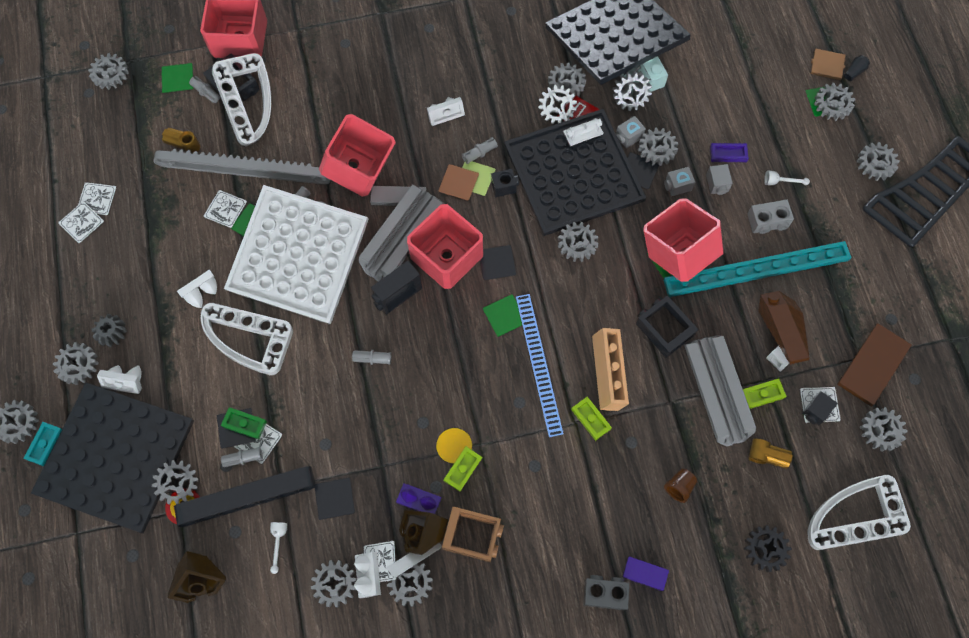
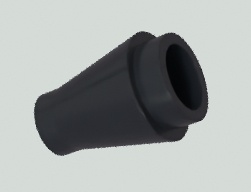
(857, 67)

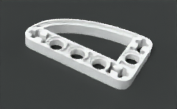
(240, 111)
(237, 322)
(891, 516)

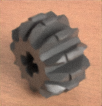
(109, 330)

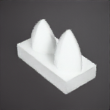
(445, 111)
(191, 292)
(116, 380)
(367, 575)

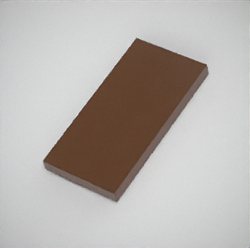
(874, 364)

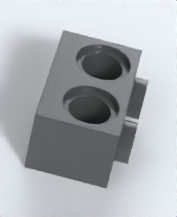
(606, 599)

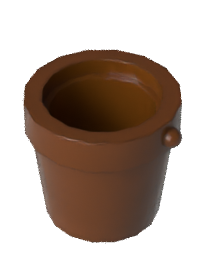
(681, 485)

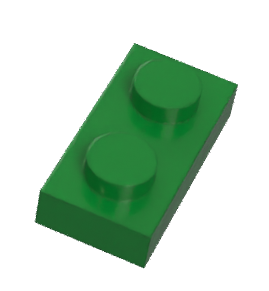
(243, 423)

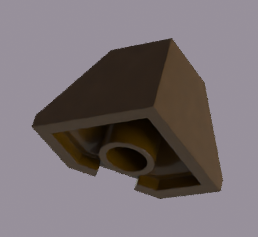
(421, 530)
(195, 577)

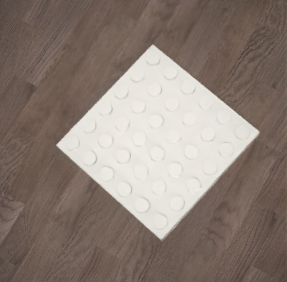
(296, 254)

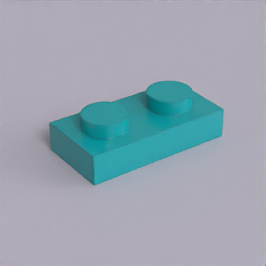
(42, 444)

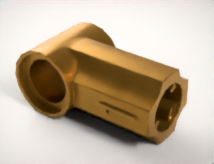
(183, 140)
(763, 453)

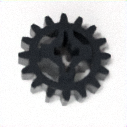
(771, 540)

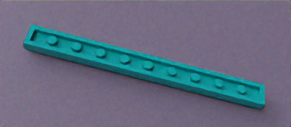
(759, 268)

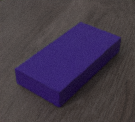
(729, 152)
(645, 573)

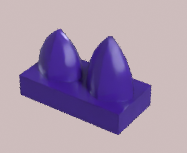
(418, 499)

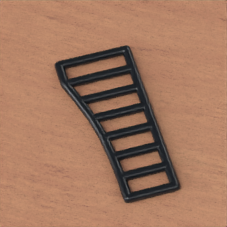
(911, 181)

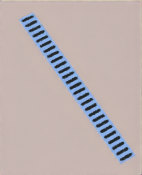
(539, 366)

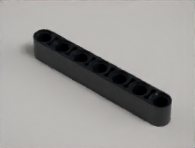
(244, 496)

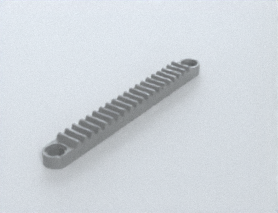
(240, 166)

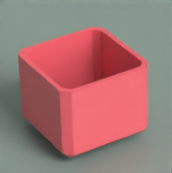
(234, 27)
(357, 143)
(445, 232)
(684, 239)

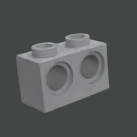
(769, 213)

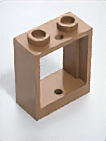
(450, 533)

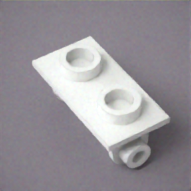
(584, 131)

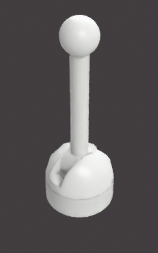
(773, 178)
(277, 530)

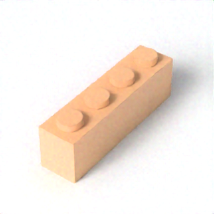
(610, 369)

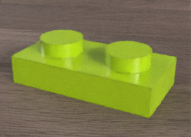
(764, 393)
(591, 418)
(462, 469)

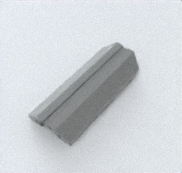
(389, 244)
(720, 390)

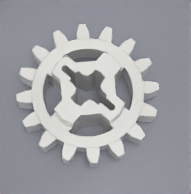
(550, 108)

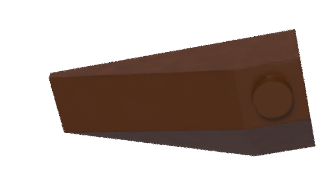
(785, 324)

